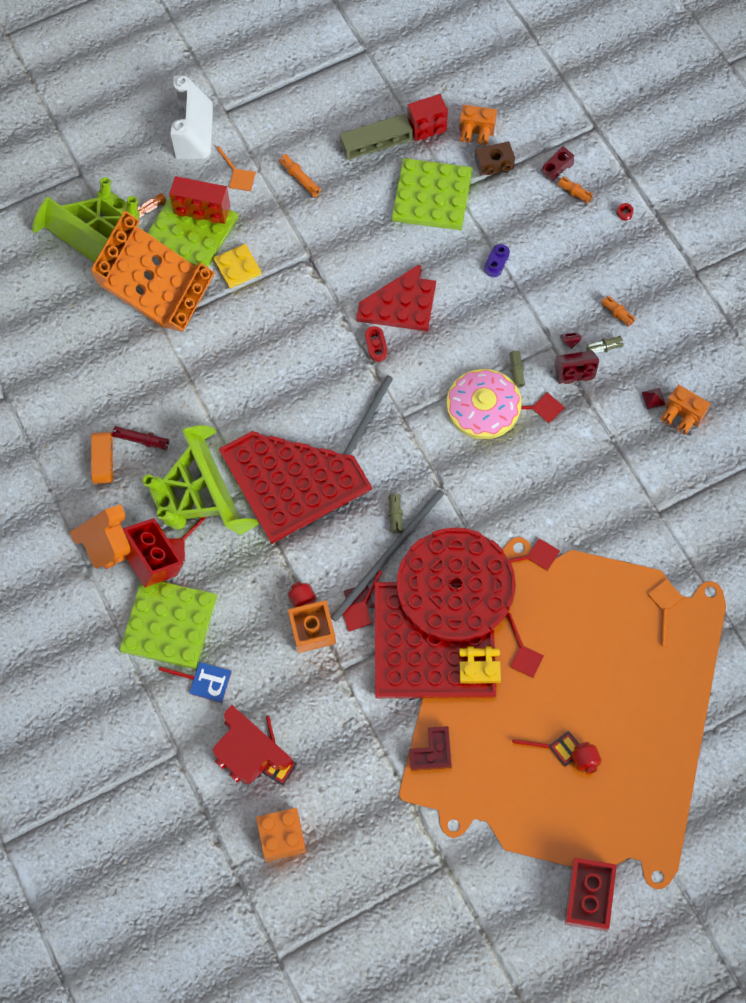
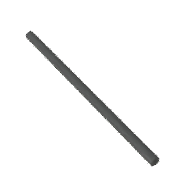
(368, 415)
(387, 555)

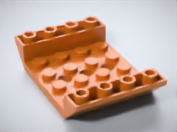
(174, 284)

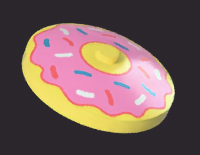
(484, 404)

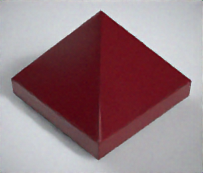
(571, 339)
(653, 398)

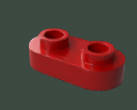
(376, 345)

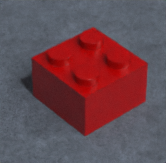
(427, 117)

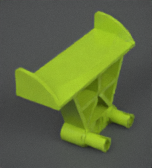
(68, 219)
(176, 513)

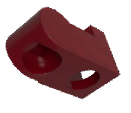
(558, 163)

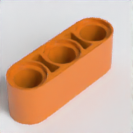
(102, 457)

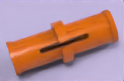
(575, 189)
(618, 311)

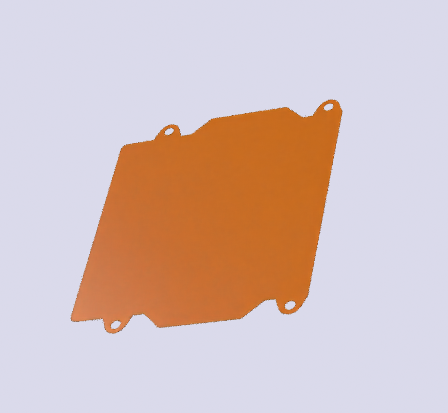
(604, 685)

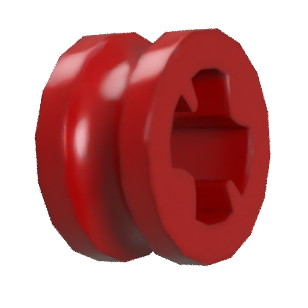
(625, 206)

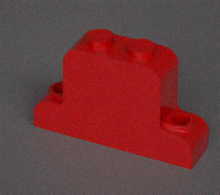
(247, 749)

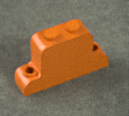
(103, 537)

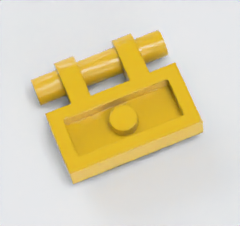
(480, 672)

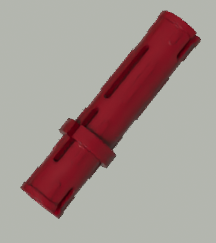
(142, 438)

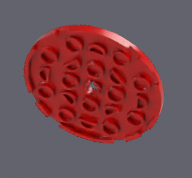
(460, 612)

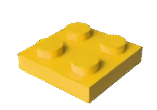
(237, 266)

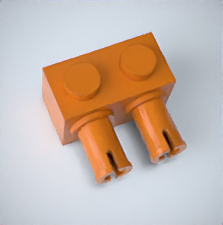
(477, 121)
(687, 406)

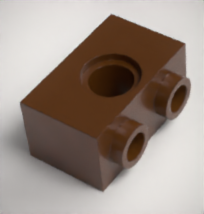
(494, 158)

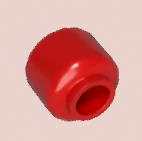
(301, 594)
(586, 757)

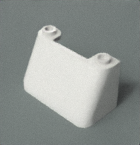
(192, 135)

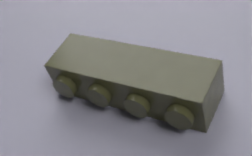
(376, 136)

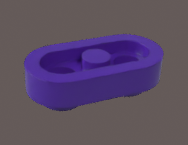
(497, 259)

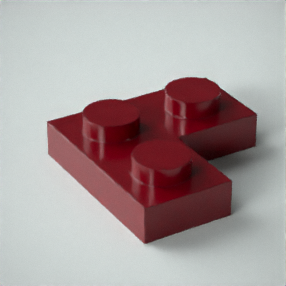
(437, 755)

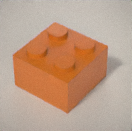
(312, 626)
(281, 834)

